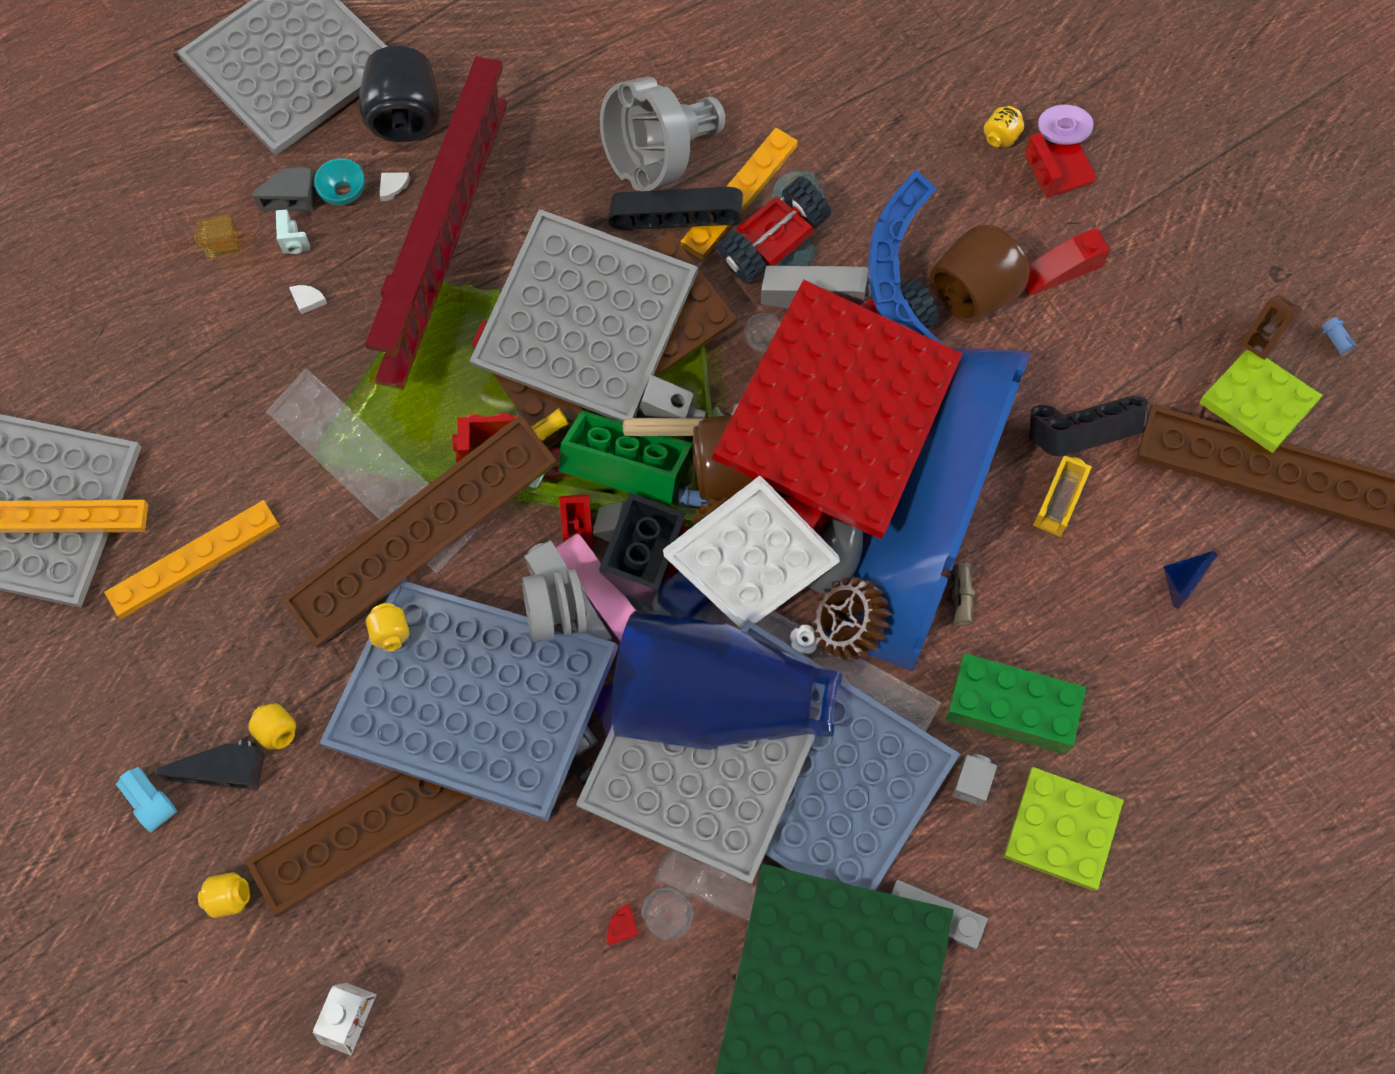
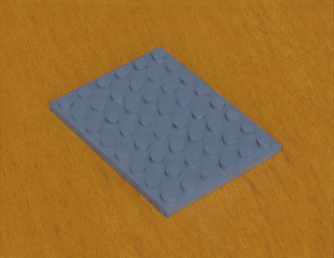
(472, 701)
(856, 788)

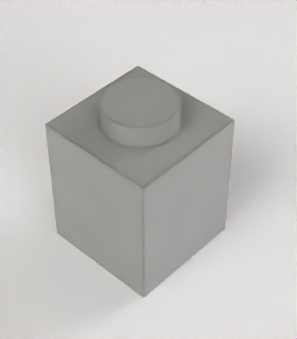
(974, 779)

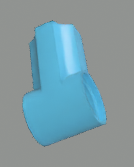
(150, 805)

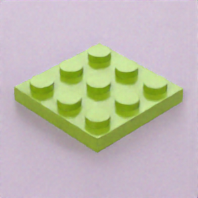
(1260, 400)
(1063, 829)

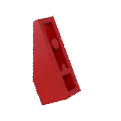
(1067, 261)

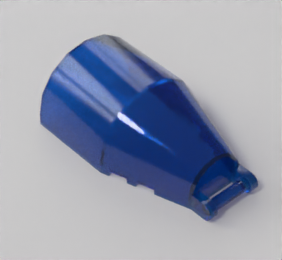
(712, 686)

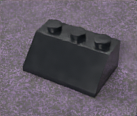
(635, 552)

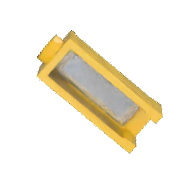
(1062, 495)

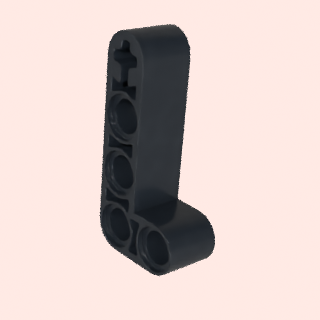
(1088, 427)

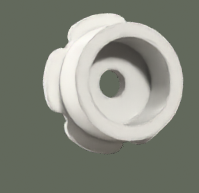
(801, 646)

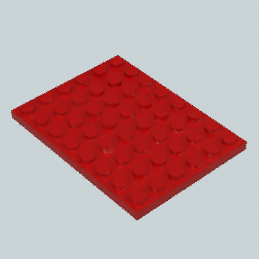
(839, 408)

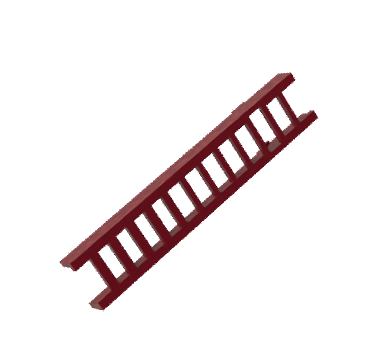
(437, 225)

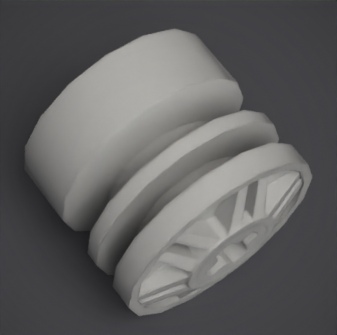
(554, 604)

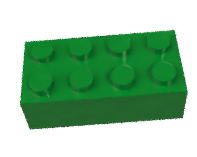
(636, 464)
(1015, 704)

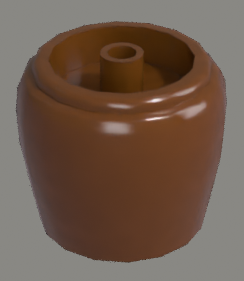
(980, 273)
(714, 478)

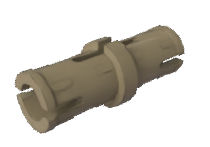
(963, 594)

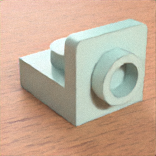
(288, 236)

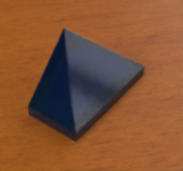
(1185, 575)

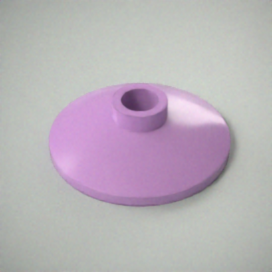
(1065, 124)

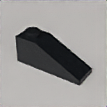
(221, 766)

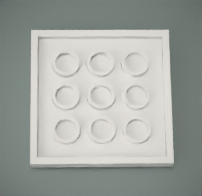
(751, 553)

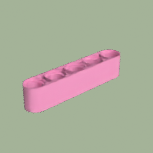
(603, 596)

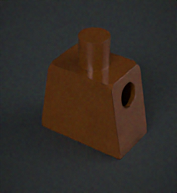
(1272, 322)

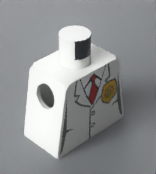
(343, 1017)

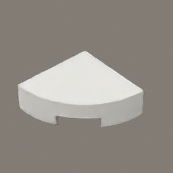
(393, 184)
(307, 298)

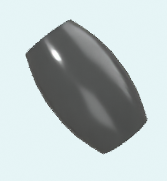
(848, 544)

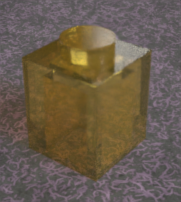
(217, 235)

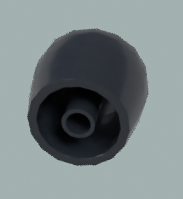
(399, 94)

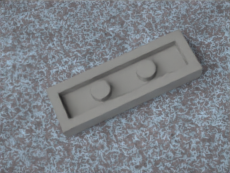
(965, 925)

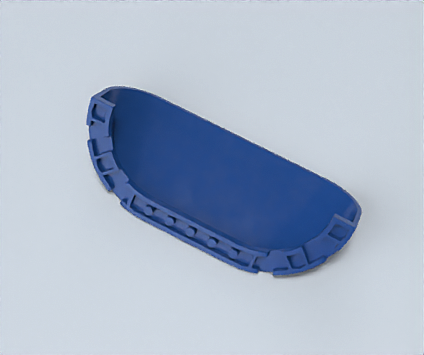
(940, 499)

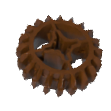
(866, 609)

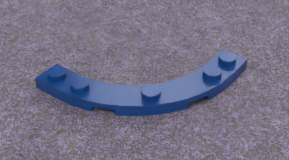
(884, 247)

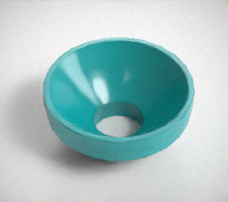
(338, 173)

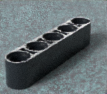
(675, 208)

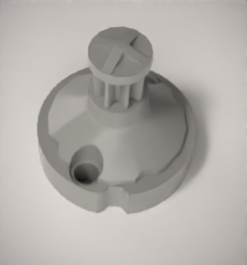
(651, 132)

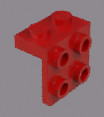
(1058, 166)
(475, 430)

